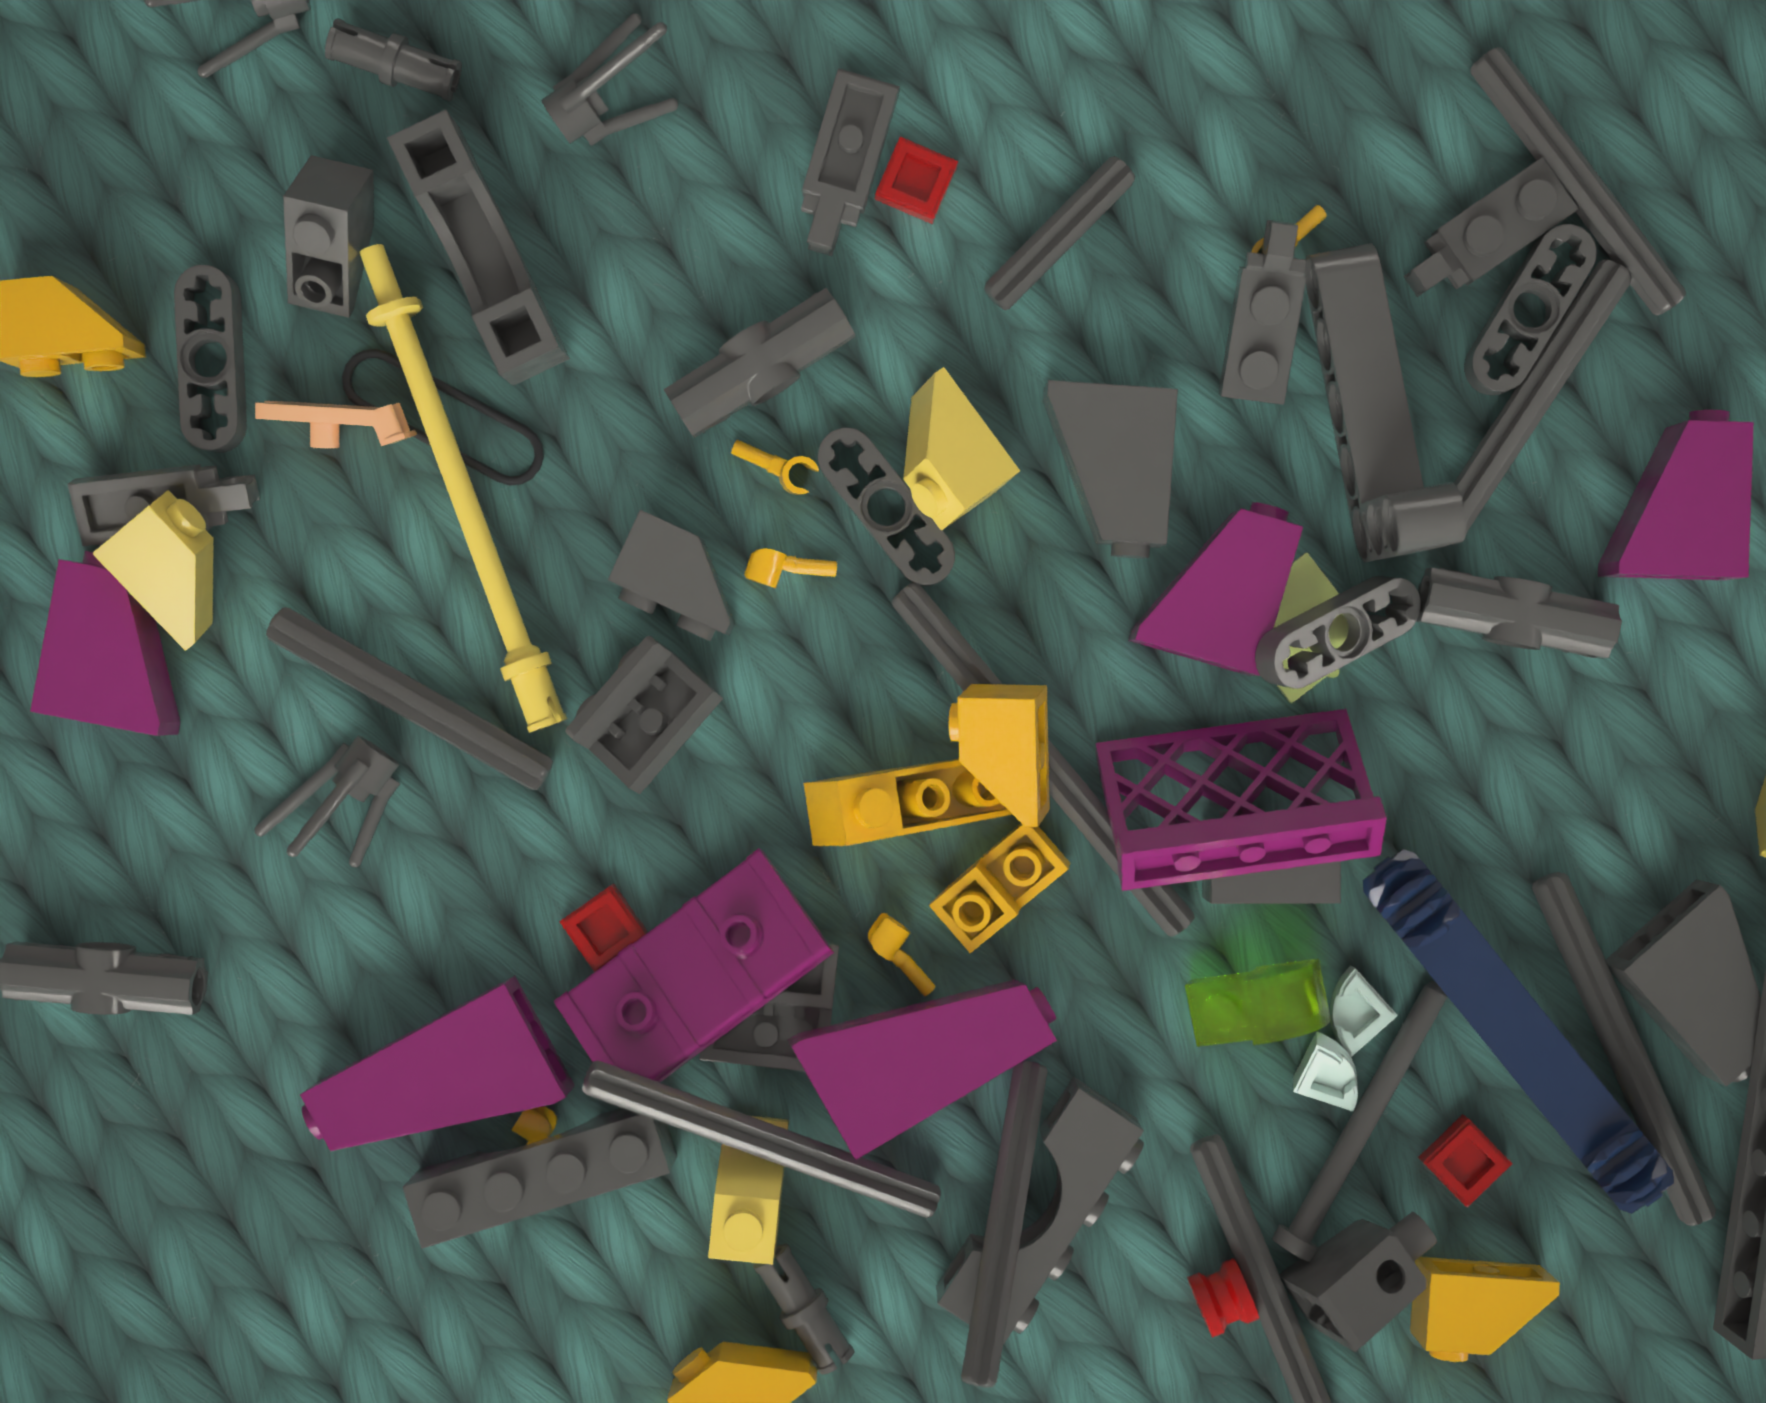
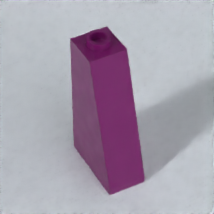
(919, 1058)
(451, 1071)

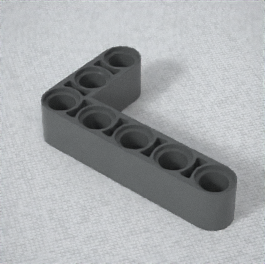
(1371, 413)

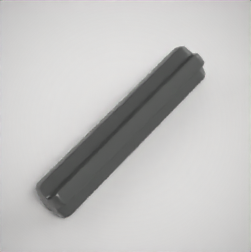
(1059, 233)

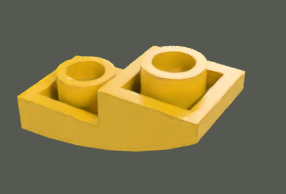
(999, 885)

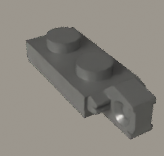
(846, 155)
(1493, 229)
(1265, 319)
(112, 501)

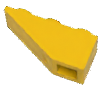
(896, 803)

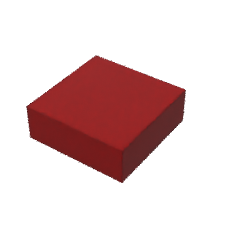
(916, 180)
(603, 927)
(1465, 1160)

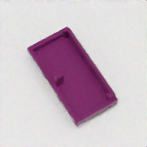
(696, 973)

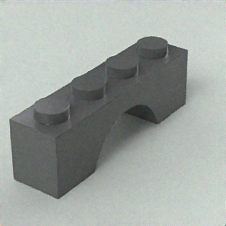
(480, 247)
(1090, 1144)
(537, 1177)

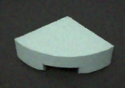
(1357, 1011)
(1327, 1073)

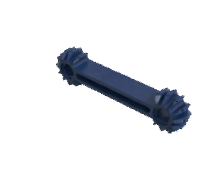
(1518, 1031)

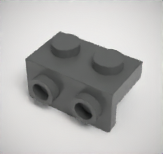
(643, 713)

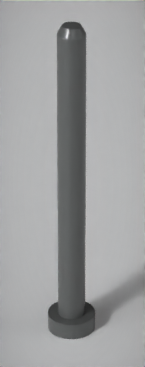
(1361, 1124)

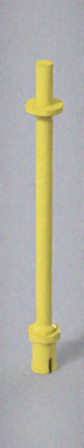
(524, 661)

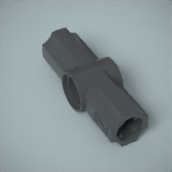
(760, 362)
(1518, 613)
(103, 978)

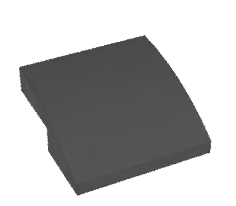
(764, 1034)

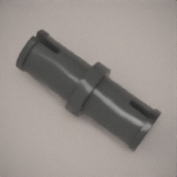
(393, 59)
(804, 1310)

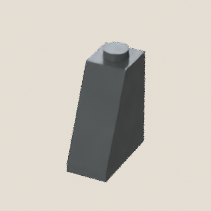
(1118, 458)
(1696, 981)

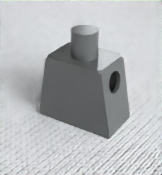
(1361, 1278)

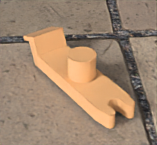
(325, 420)

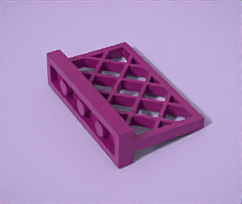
(1246, 837)

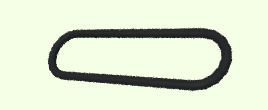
(464, 398)

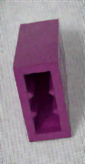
(1689, 505)
(1226, 592)
(102, 655)

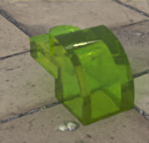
(1259, 1005)

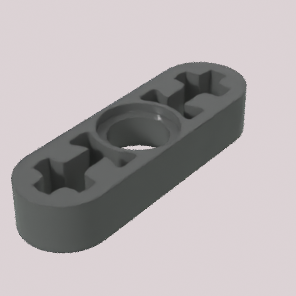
(1539, 262)
(225, 312)
(845, 480)
(1313, 626)

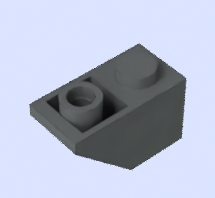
(325, 229)
(672, 570)

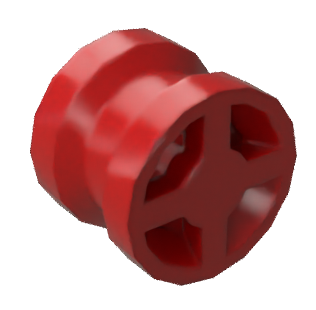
(1223, 1297)

